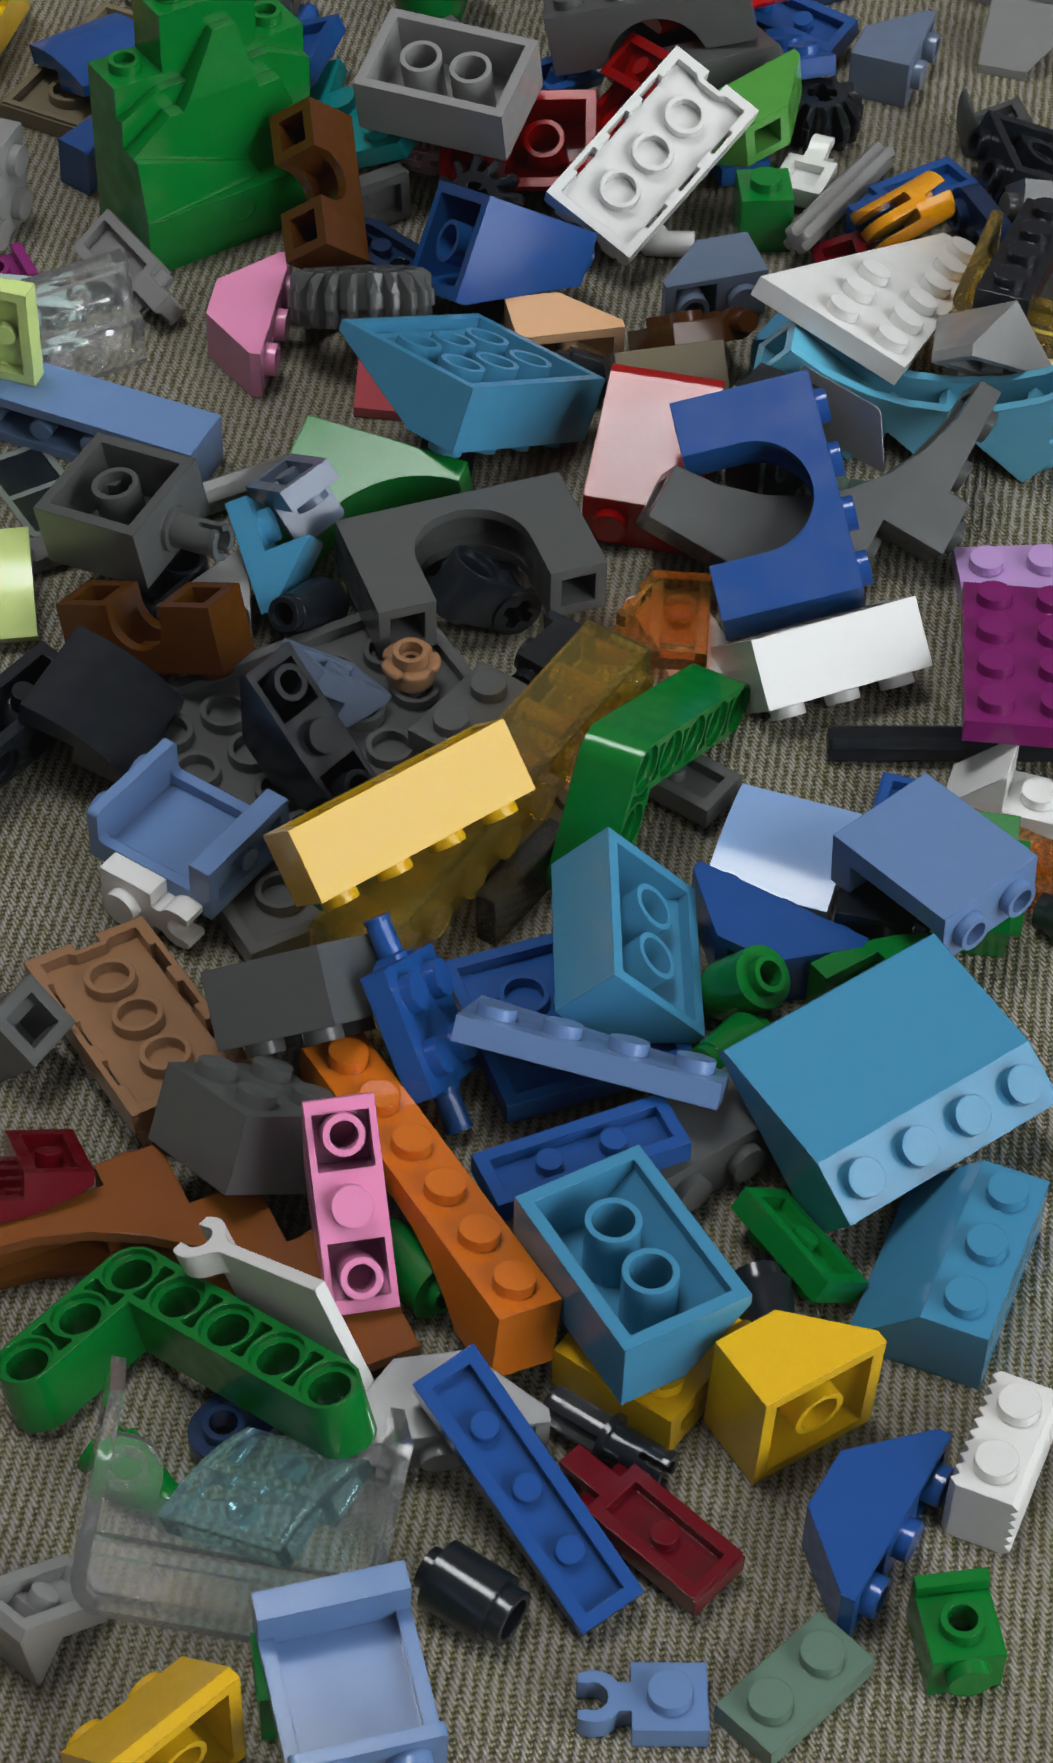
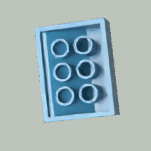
(474, 382)
(886, 1082)

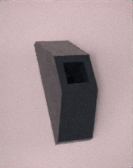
(297, 732)

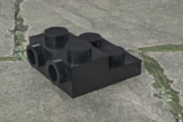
(1009, 151)

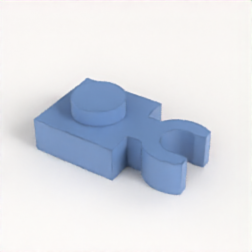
(660, 1703)

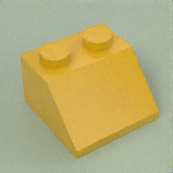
(789, 1387)
(169, 1717)

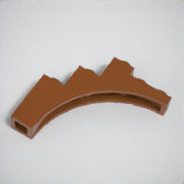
(145, 1206)

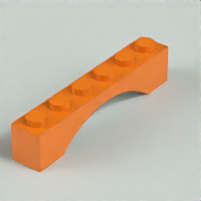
(483, 1270)

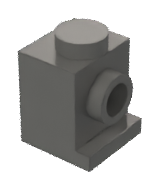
(29, 1026)

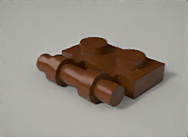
(693, 327)

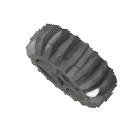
(332, 293)

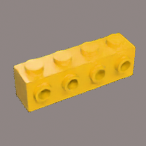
(399, 814)

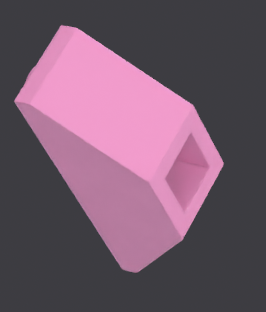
(248, 320)
(349, 1202)

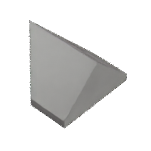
(1015, 38)
(988, 341)

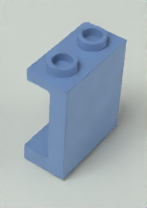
(185, 828)
(937, 862)
(347, 1670)

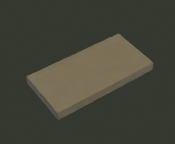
(40, 100)

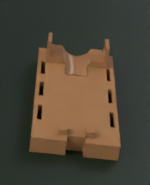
(129, 1015)

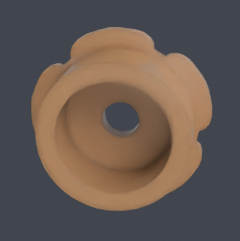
(410, 665)

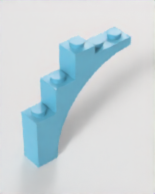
(922, 400)

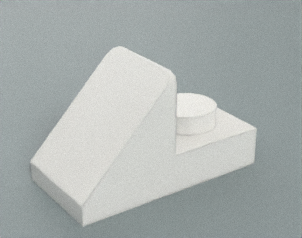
(994, 786)

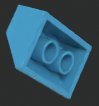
(625, 943)
(953, 1268)
(632, 1270)

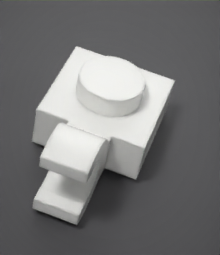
(812, 171)

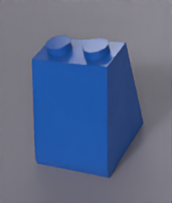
(497, 249)

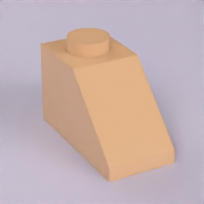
(563, 322)

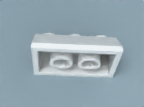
(828, 657)

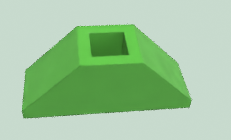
(776, 94)

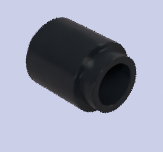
(471, 1593)

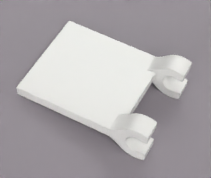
(274, 1289)

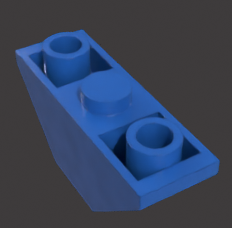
(742, 915)
(870, 1517)

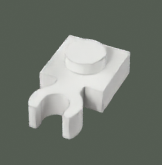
(136, 891)

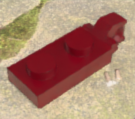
(654, 1530)

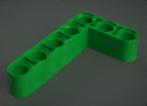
(641, 747)
(151, 1305)

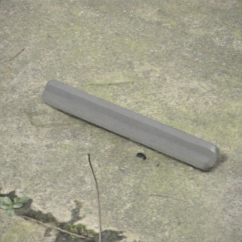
(834, 199)

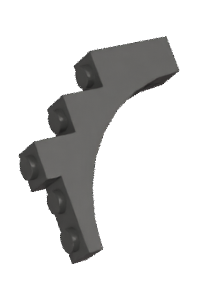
(903, 506)

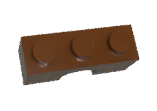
(320, 152)
(198, 633)

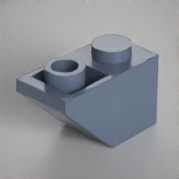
(894, 57)
(715, 276)

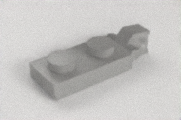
(148, 274)

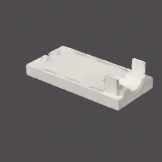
(650, 156)

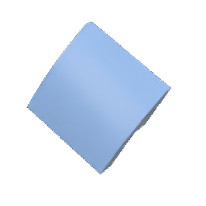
(782, 846)

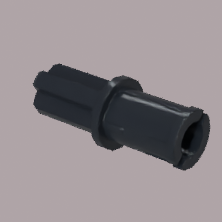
(607, 1435)

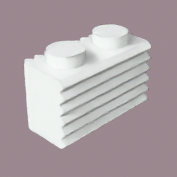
(1000, 1463)

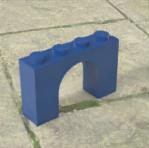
(782, 426)

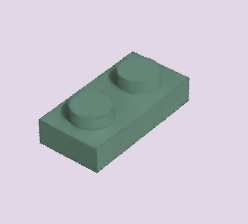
(794, 1689)

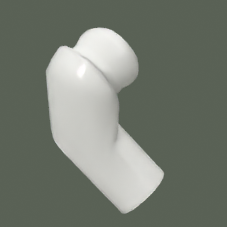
(668, 242)

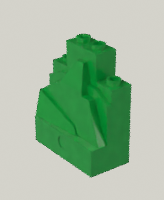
(189, 124)

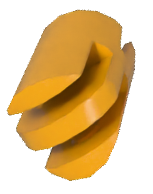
(913, 209)

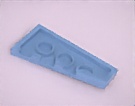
(590, 1053)

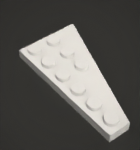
(874, 302)

